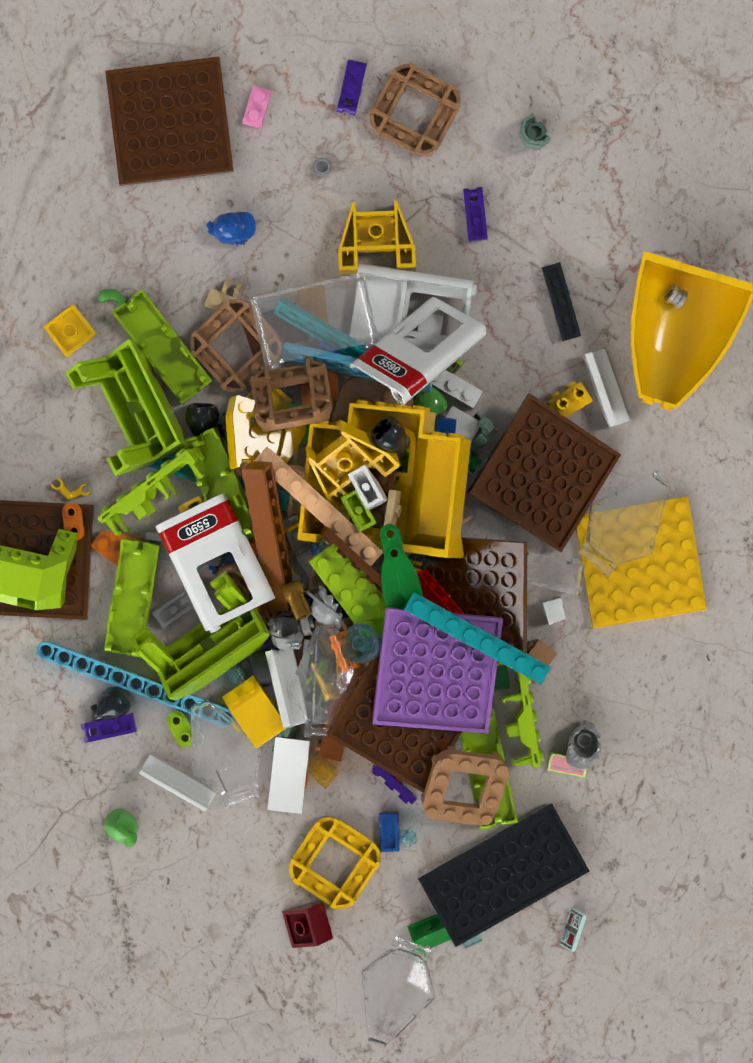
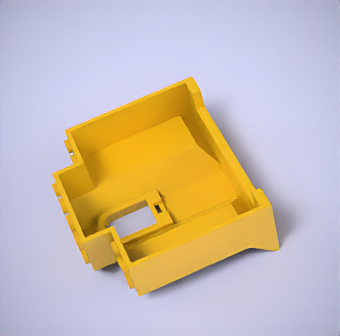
(429, 490)

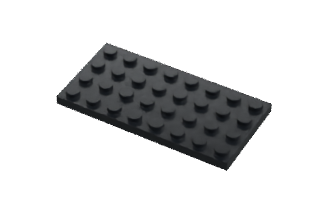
(503, 875)

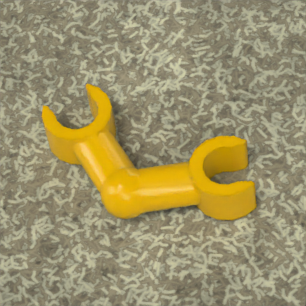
(70, 495)

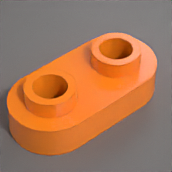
(75, 521)

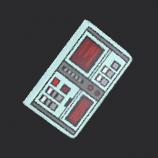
(573, 929)

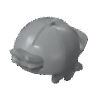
(325, 608)
(286, 632)
(583, 746)

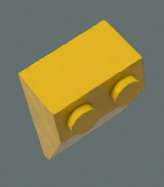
(254, 711)

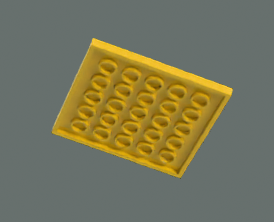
(652, 585)

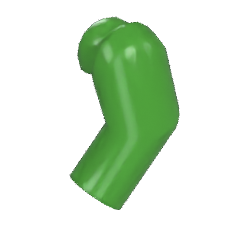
(111, 294)

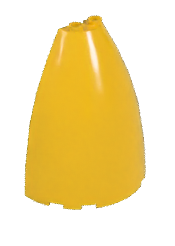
(682, 345)

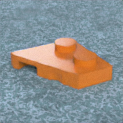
(109, 544)

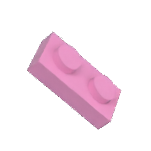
(257, 107)

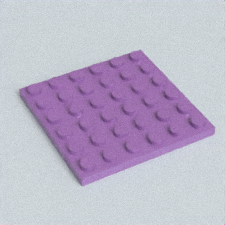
(432, 676)

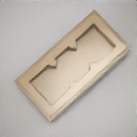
(393, 508)

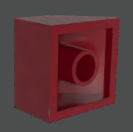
(307, 925)

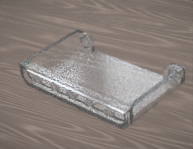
(314, 319)

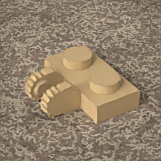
(217, 299)

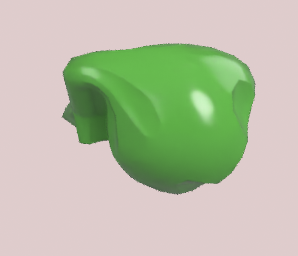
(432, 400)
(121, 827)

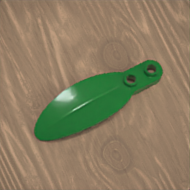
(397, 573)

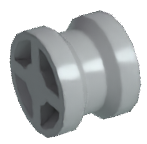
(676, 296)

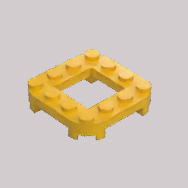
(320, 886)

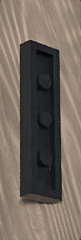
(561, 302)

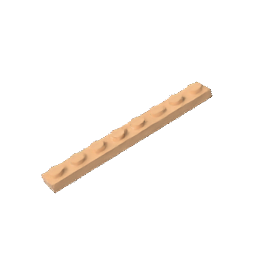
(321, 508)

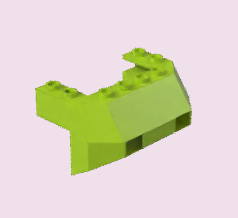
(136, 403)
(34, 578)
(202, 655)

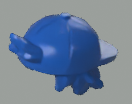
(233, 228)

